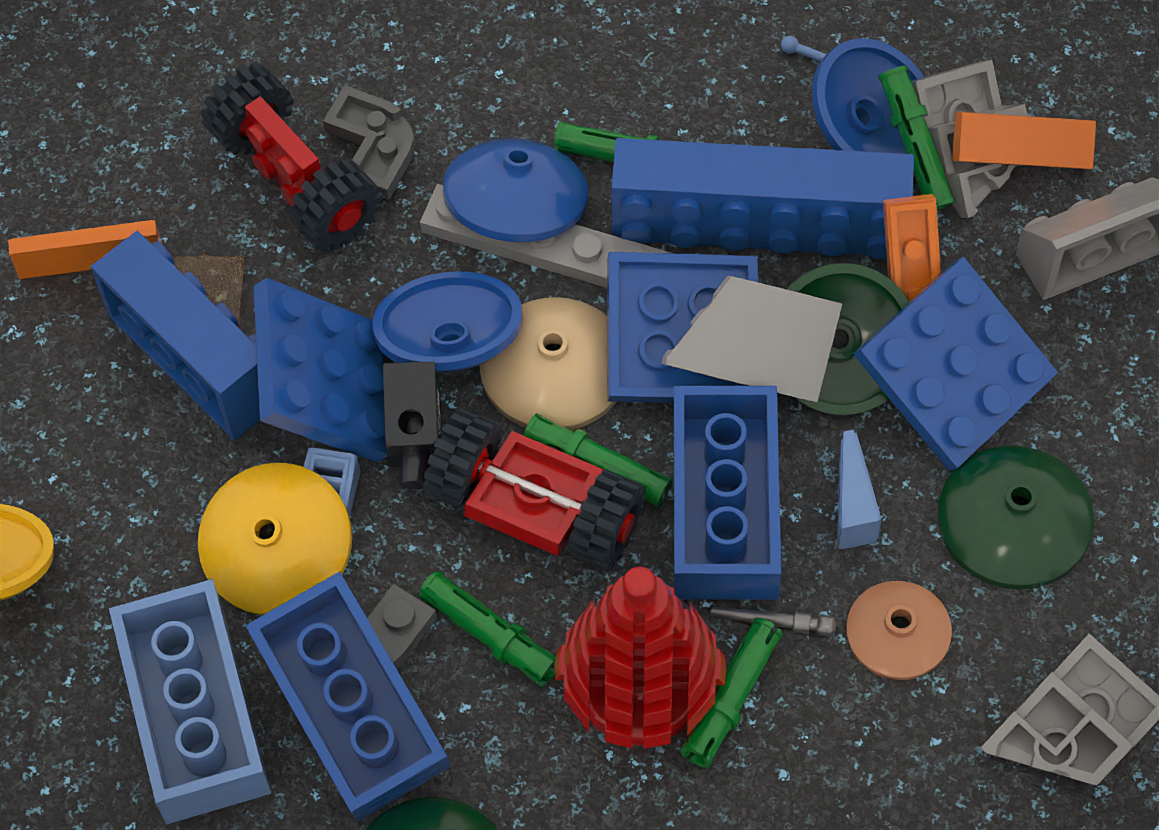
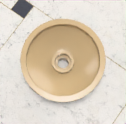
(557, 384)

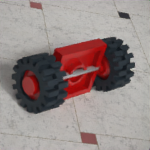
(322, 205)
(533, 491)

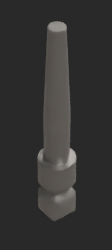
(800, 622)

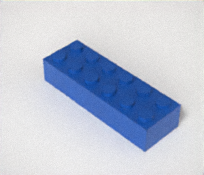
(755, 196)

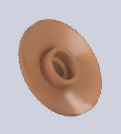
(893, 650)

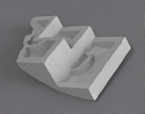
(970, 90)
(760, 338)
(1079, 717)

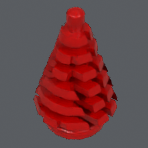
(640, 663)

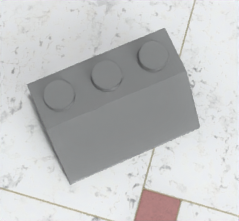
(1091, 238)

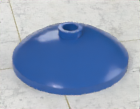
(852, 100)
(515, 190)
(448, 320)

